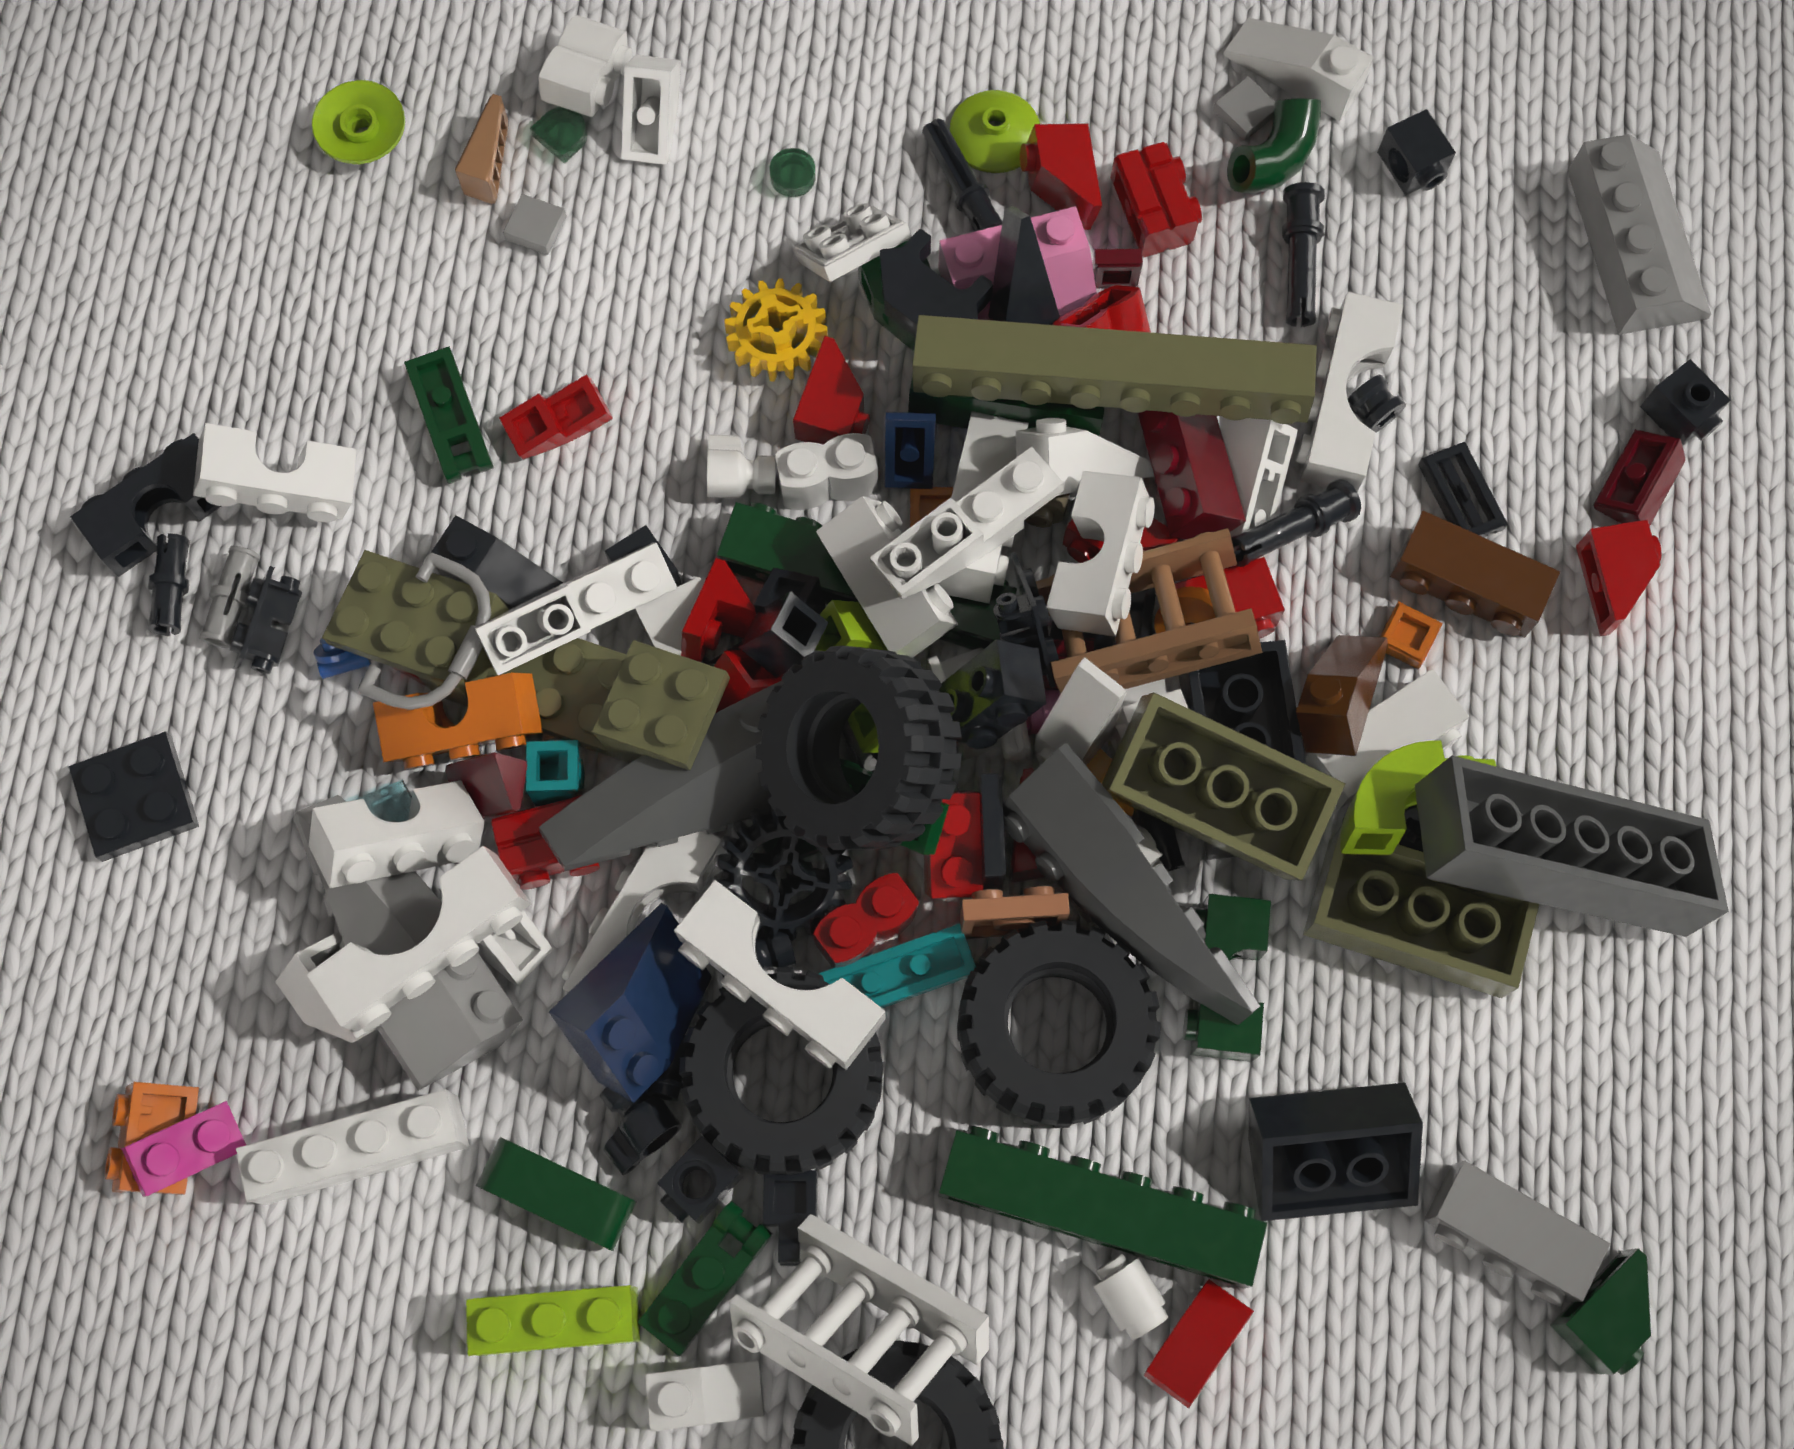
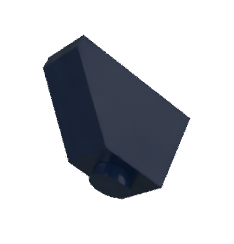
(909, 450)

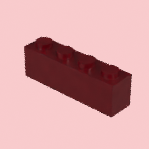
(1192, 473)

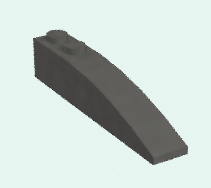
(661, 801)
(1094, 857)

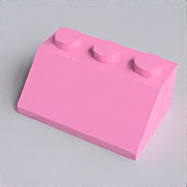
(1062, 248)

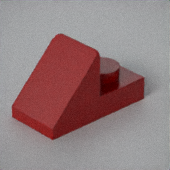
(718, 609)

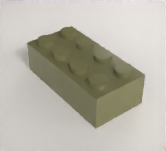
(1222, 787)
(1426, 925)

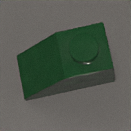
(1612, 1317)

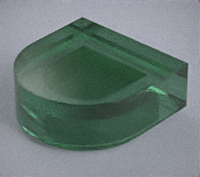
(561, 132)

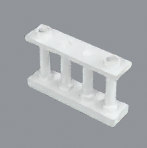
(865, 1278)

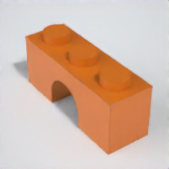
(498, 712)

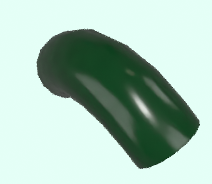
(1282, 154)

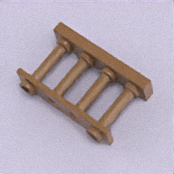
(1180, 647)

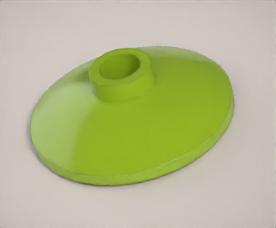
(353, 107)
(989, 146)

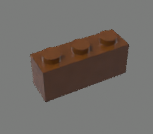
(1474, 575)

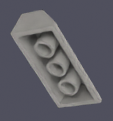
(1636, 235)

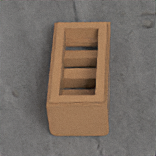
(483, 156)

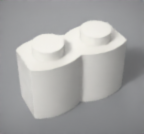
(584, 66)
(836, 470)

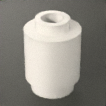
(1130, 1296)

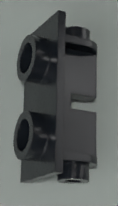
(270, 602)

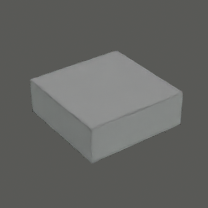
(1245, 108)
(534, 224)

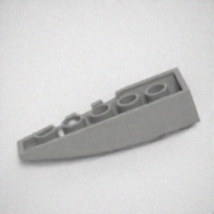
(465, 1007)

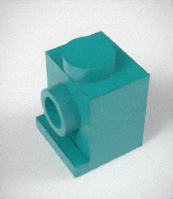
(553, 771)

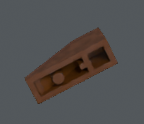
(1340, 694)

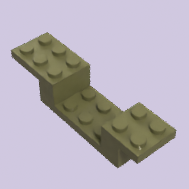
(584, 692)

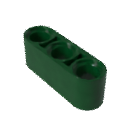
(556, 1193)

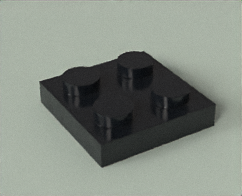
(133, 796)

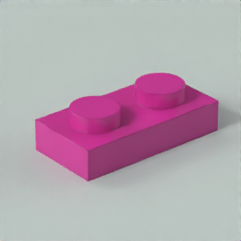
(184, 1149)

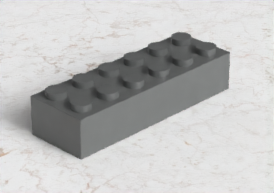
(1568, 847)

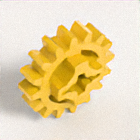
(781, 309)

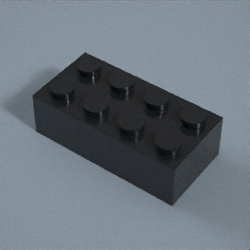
(1250, 698)

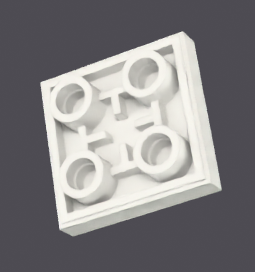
(850, 242)

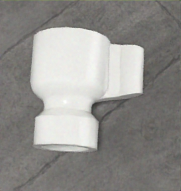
(732, 473)

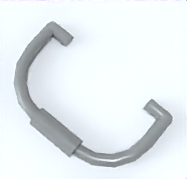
(465, 656)

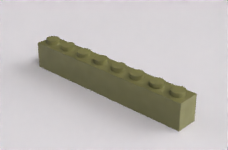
(1114, 369)

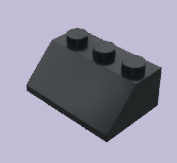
(1335, 1151)

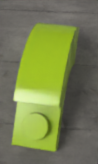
(1377, 811)

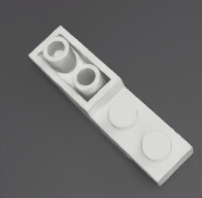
(969, 528)
(575, 608)

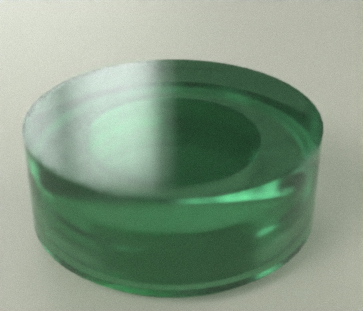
(792, 172)

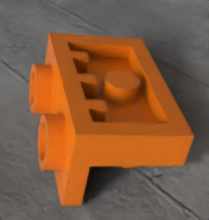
(140, 1113)

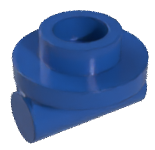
(335, 661)

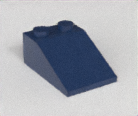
(634, 1007)

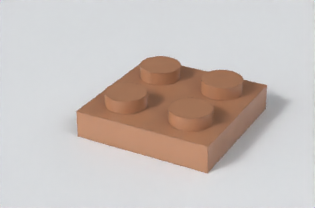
(994, 915)

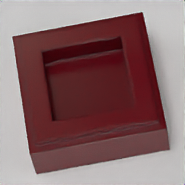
(1117, 267)

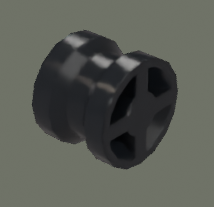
(1375, 403)

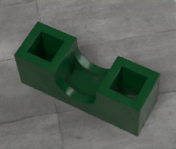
(1242, 932)

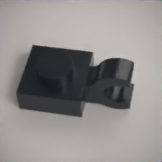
(786, 1205)

